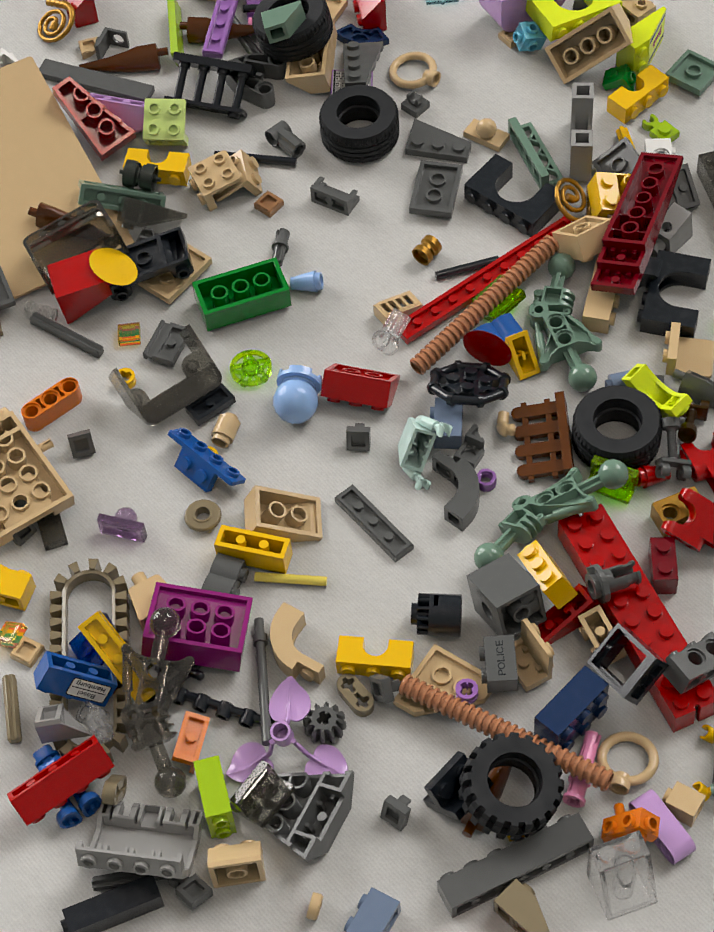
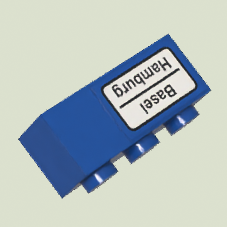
(74, 679)

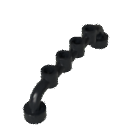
(224, 709)

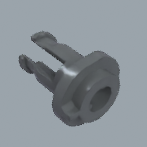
(603, 582)

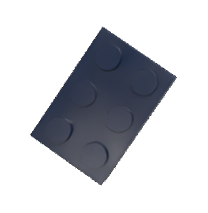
(573, 709)

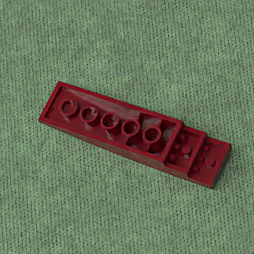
(636, 224)

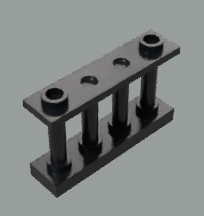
(223, 69)

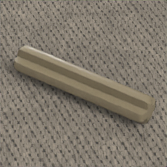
(11, 706)

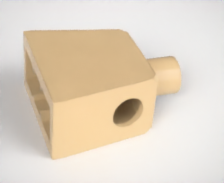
(142, 594)

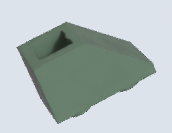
(283, 21)

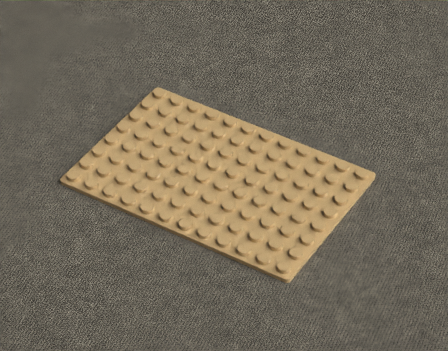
(37, 165)

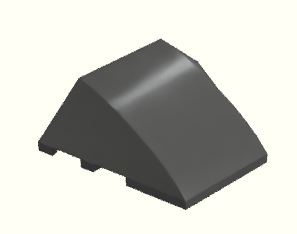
(313, 812)

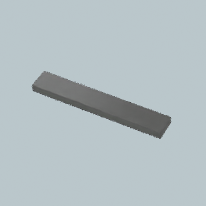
(97, 81)

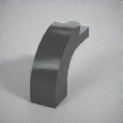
(465, 504)

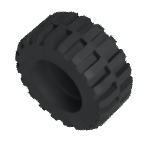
(528, 758)

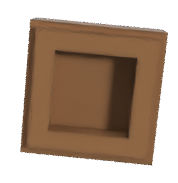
(268, 204)

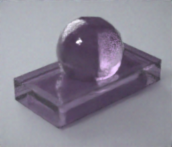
(122, 525)

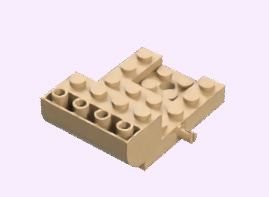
(26, 476)

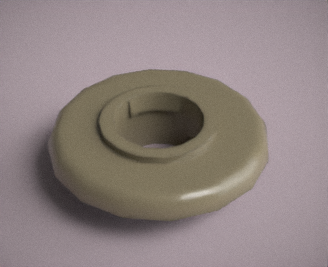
(199, 507)

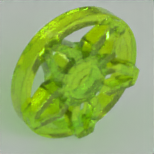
(250, 368)

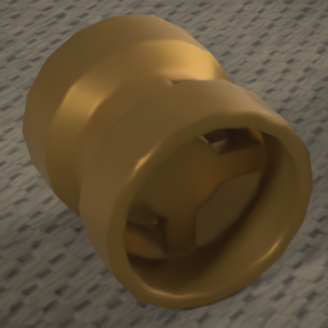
(426, 250)

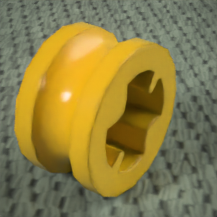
(129, 374)

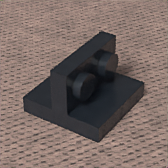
(444, 788)

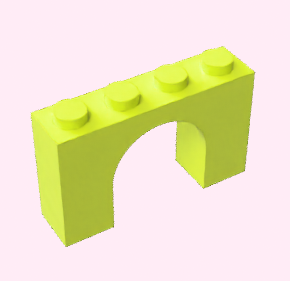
(558, 21)

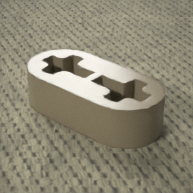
(359, 692)
(114, 789)

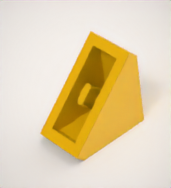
(523, 356)

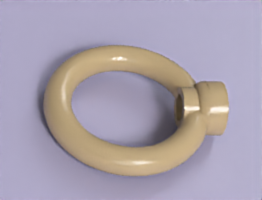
(430, 77)
(621, 780)

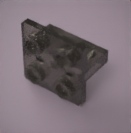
(261, 795)

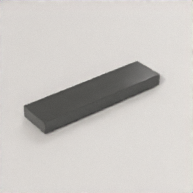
(374, 523)

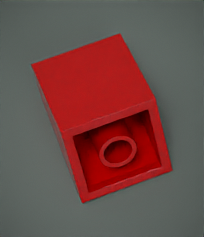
(77, 286)

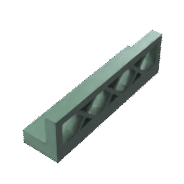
(530, 156)
(111, 195)

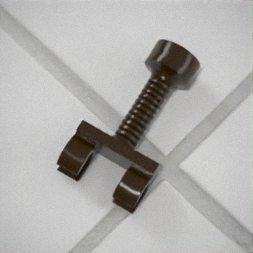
(688, 430)

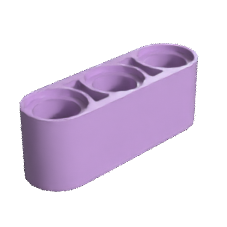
(672, 837)

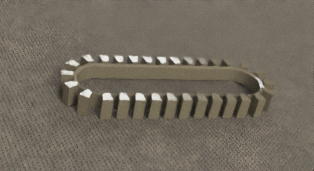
(59, 636)

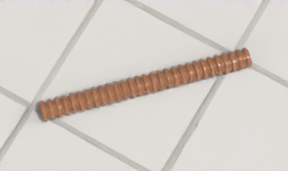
(484, 304)
(492, 725)

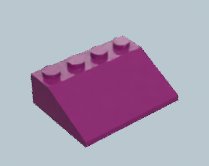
(210, 629)

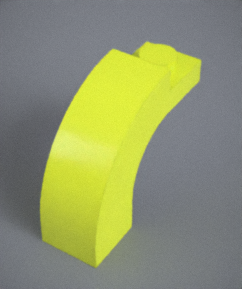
(668, 401)

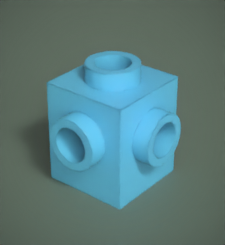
(528, 36)

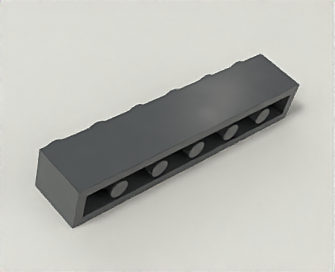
(521, 860)

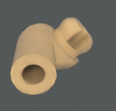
(503, 427)

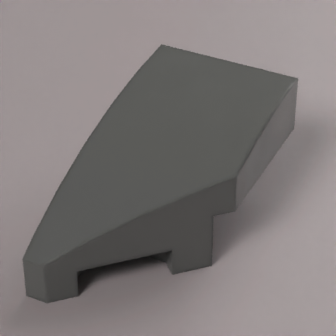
(472, 447)

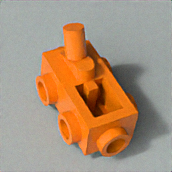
(630, 821)

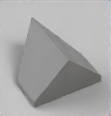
(57, 724)

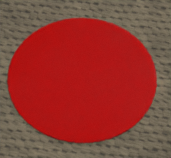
(487, 348)

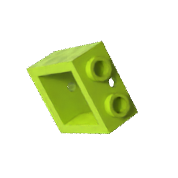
(215, 797)

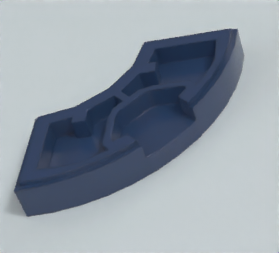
(352, 33)

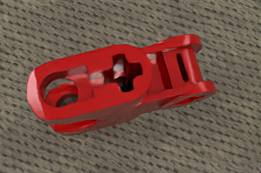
(701, 462)
(700, 523)

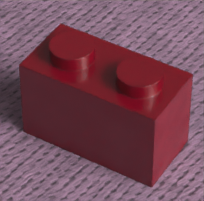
(663, 565)

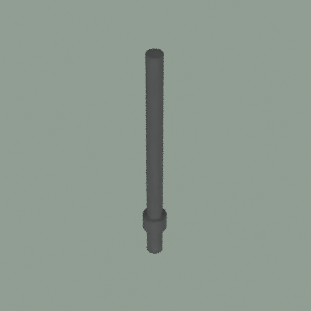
(260, 642)

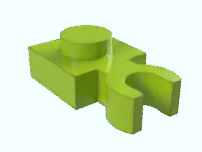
(660, 130)

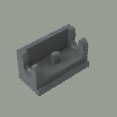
(333, 198)

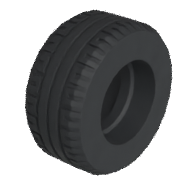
(306, 40)
(363, 143)
(619, 405)

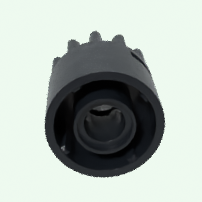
(437, 614)

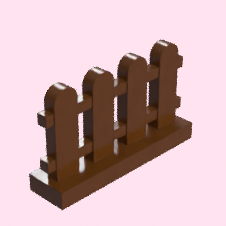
(549, 429)

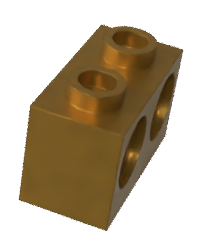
(669, 507)

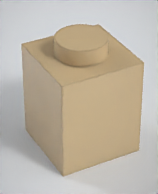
(684, 803)

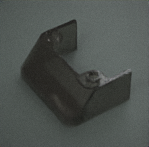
(72, 235)
(201, 379)

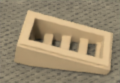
(381, 308)

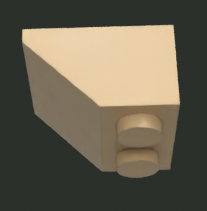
(582, 237)
(236, 863)

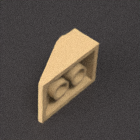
(283, 514)

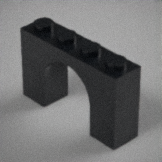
(525, 216)
(675, 271)

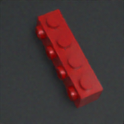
(60, 781)

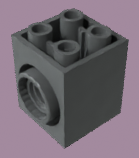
(506, 595)

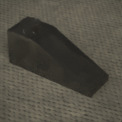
(138, 214)

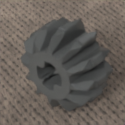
(334, 719)

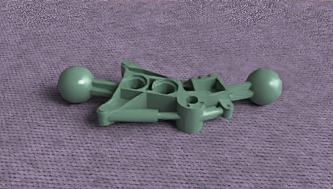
(565, 334)
(555, 503)

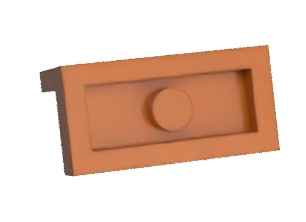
(190, 739)

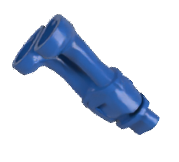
(87, 801)

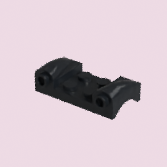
(155, 257)

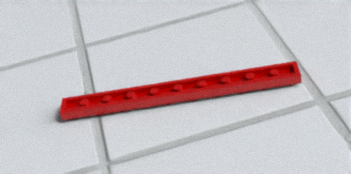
(463, 293)

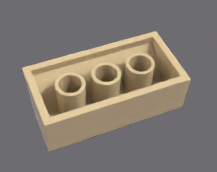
(590, 43)
(315, 72)

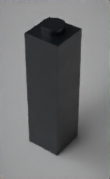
(113, 907)

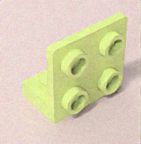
(165, 122)

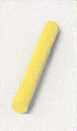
(290, 579)

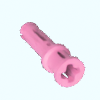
(577, 789)

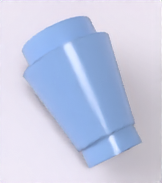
(308, 281)

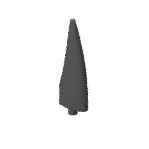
(696, 386)

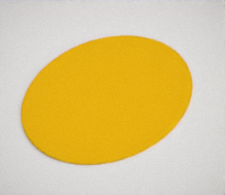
(113, 266)

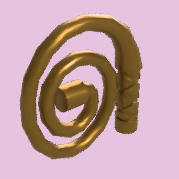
(54, 24)
(565, 198)

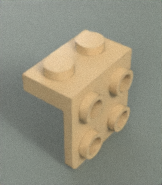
(212, 177)
(250, 177)
(687, 353)
(533, 657)

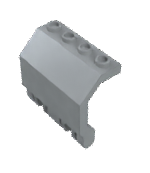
(143, 841)

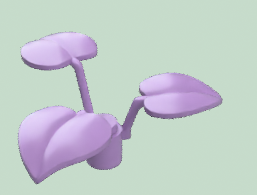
(286, 704)

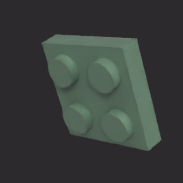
(692, 72)

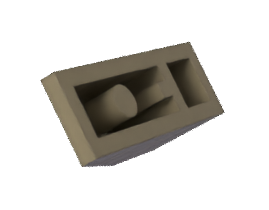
(520, 908)

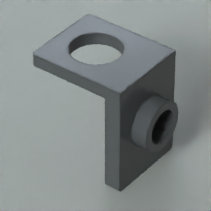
(107, 38)

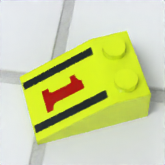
(646, 40)

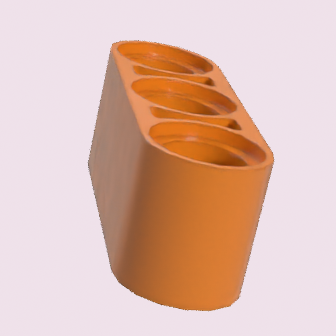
(51, 404)

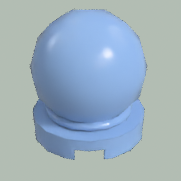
(296, 394)

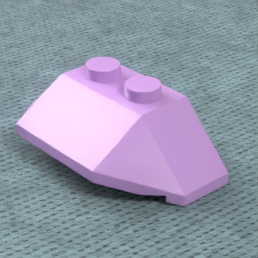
(128, 110)

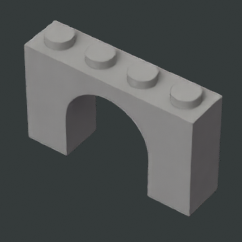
(581, 131)

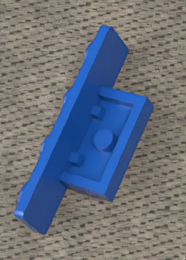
(201, 463)

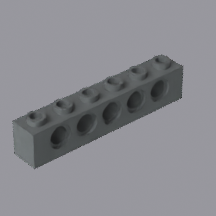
(691, 665)

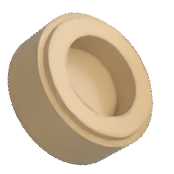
(314, 906)

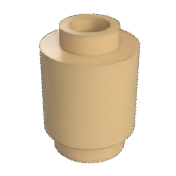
(225, 430)

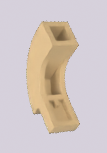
(284, 630)

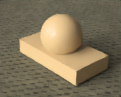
(487, 134)

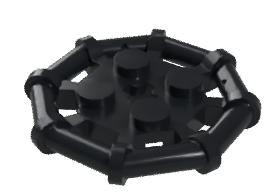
(469, 384)

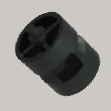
(136, 174)

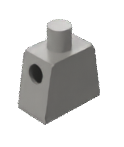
(675, 230)

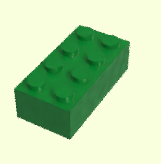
(241, 294)

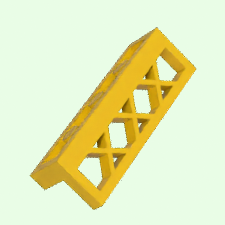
(108, 645)

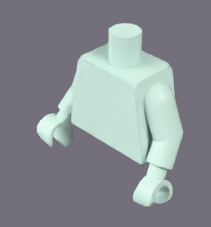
(416, 446)

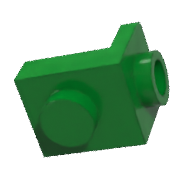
(618, 77)

